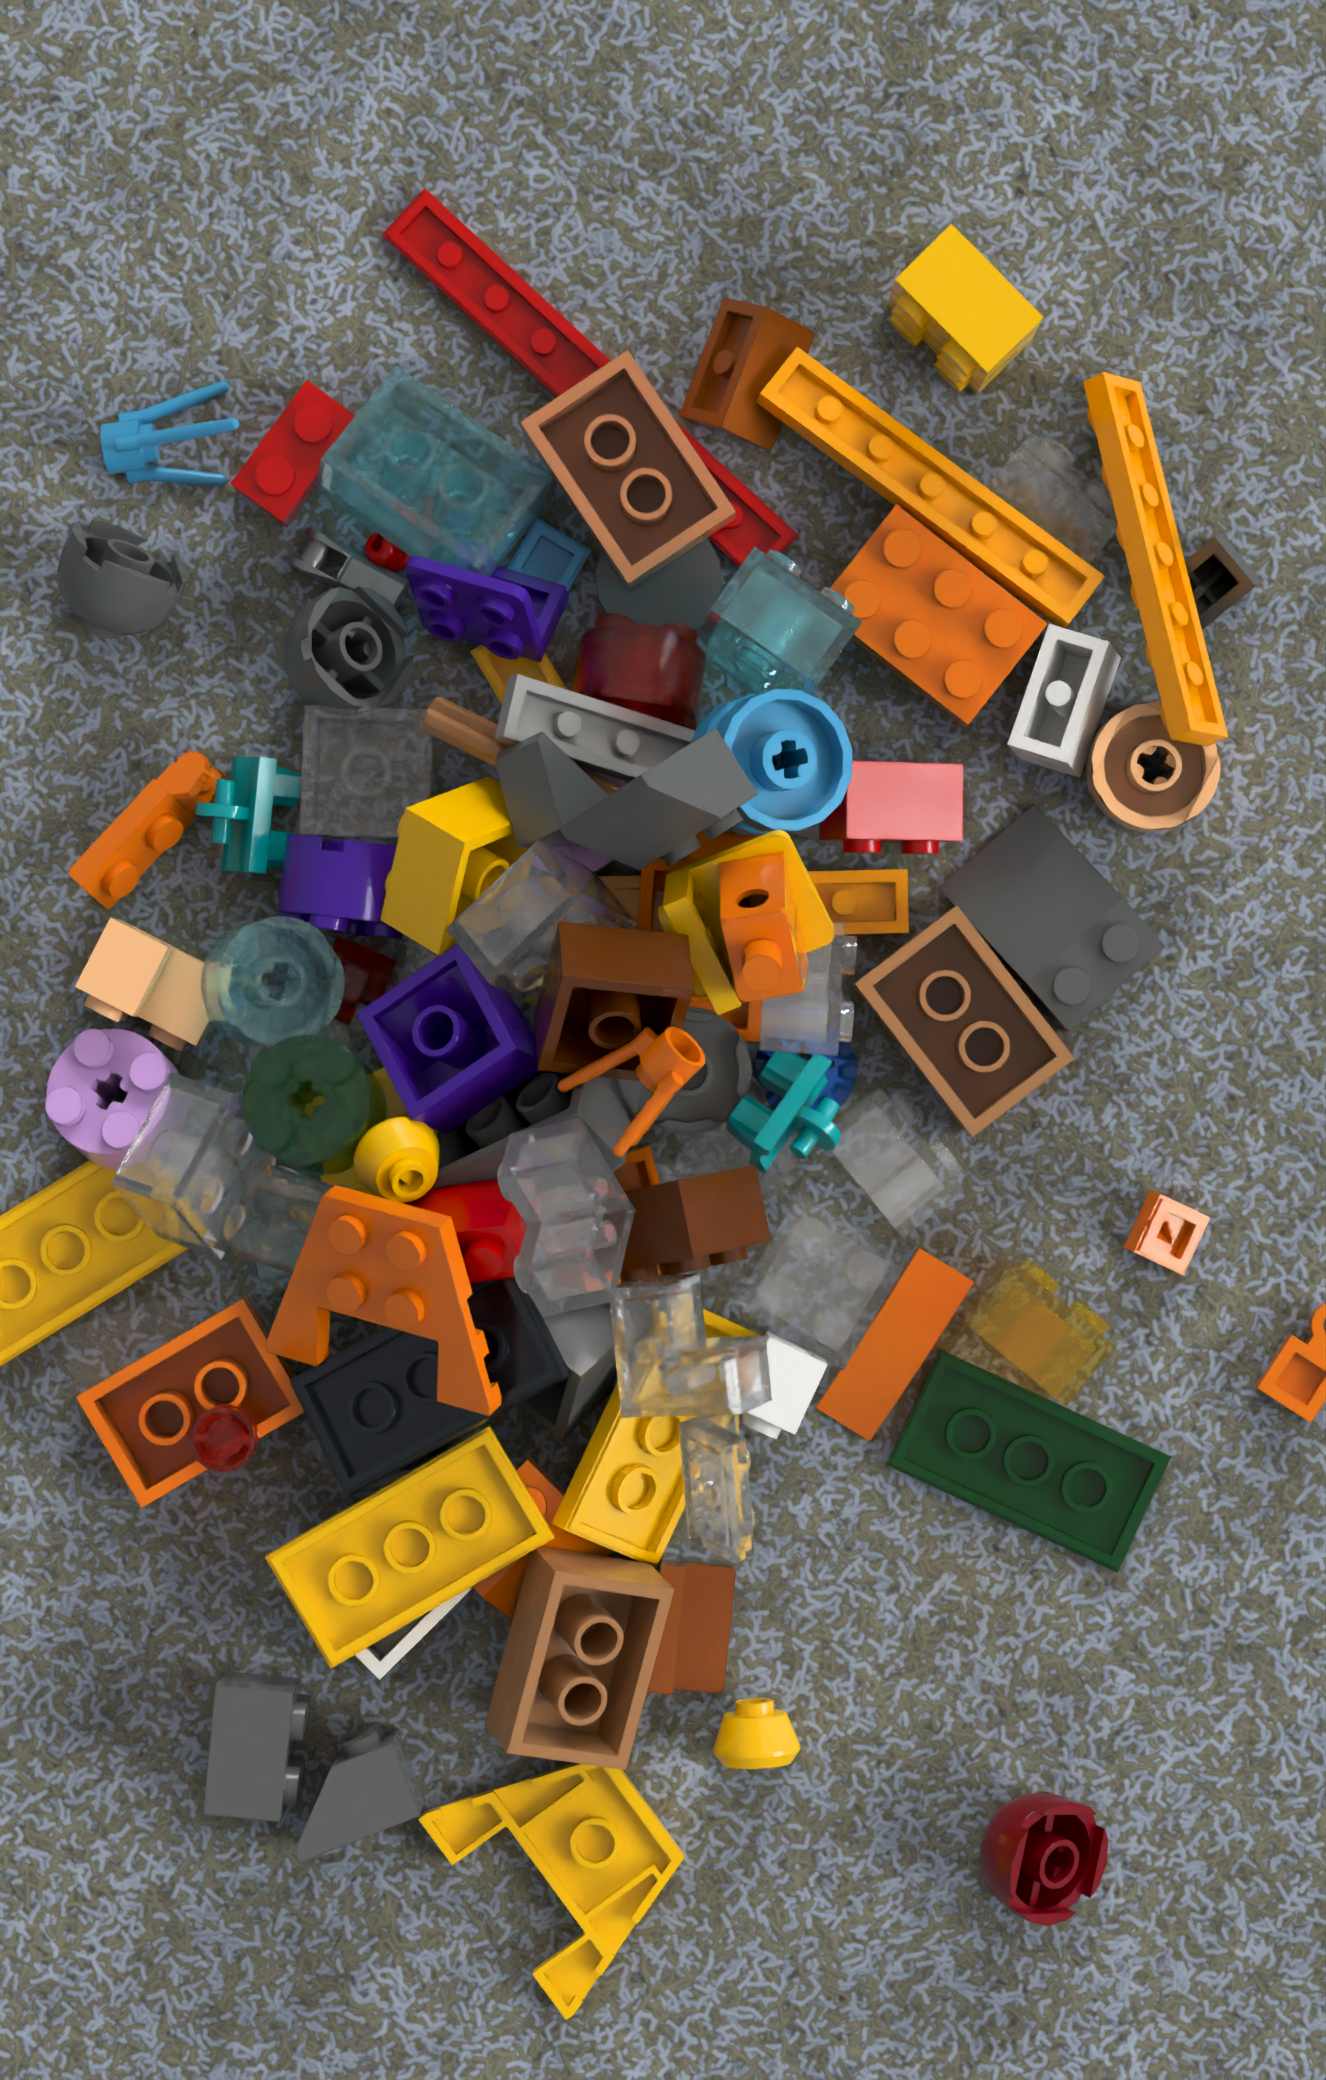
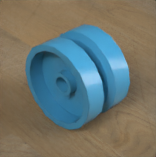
(791, 754)

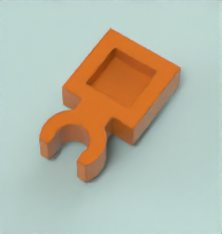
(1299, 1370)

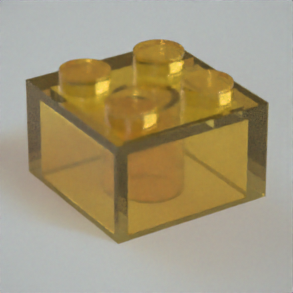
(1037, 1331)

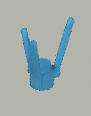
(133, 443)

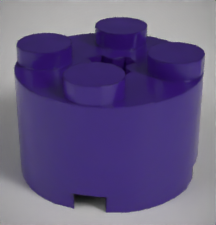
(336, 884)

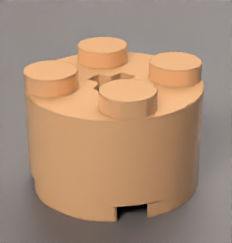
(1117, 778)

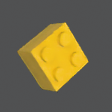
(446, 859)

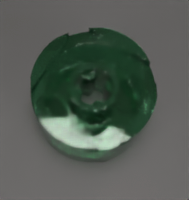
(287, 1079)

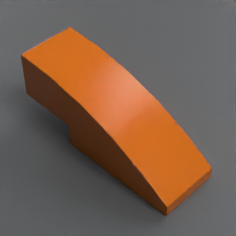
(895, 1344)

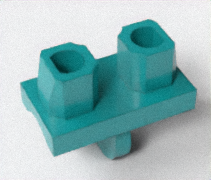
(245, 810)
(799, 1086)

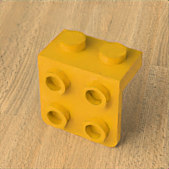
(693, 910)

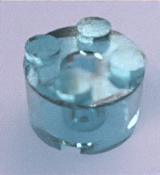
(299, 959)

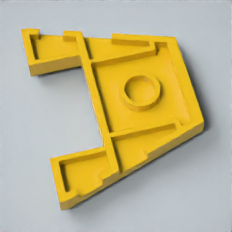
(592, 1846)

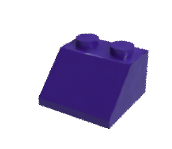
(450, 1041)

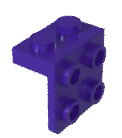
(503, 612)

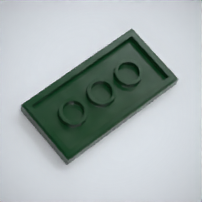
(1028, 1460)

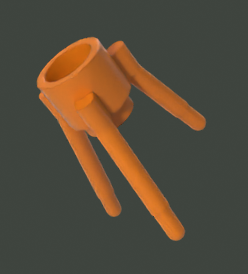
(664, 1068)

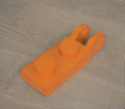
(146, 829)

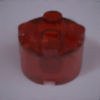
(642, 668)

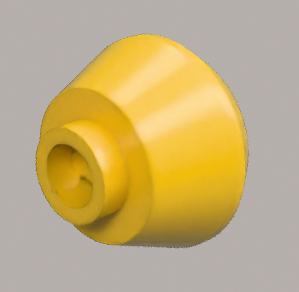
(398, 1159)
(756, 1736)

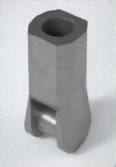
(355, 571)

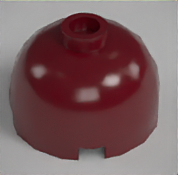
(1043, 1856)

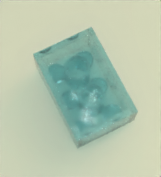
(433, 478)
(776, 627)

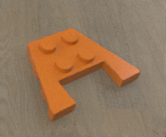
(389, 1269)

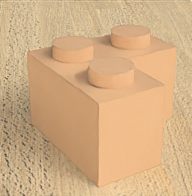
(146, 980)

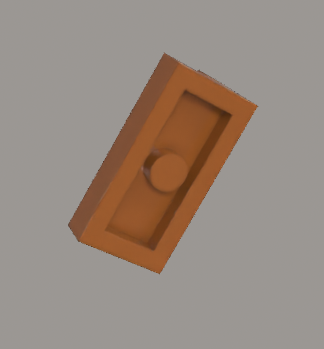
(735, 366)
(696, 1628)

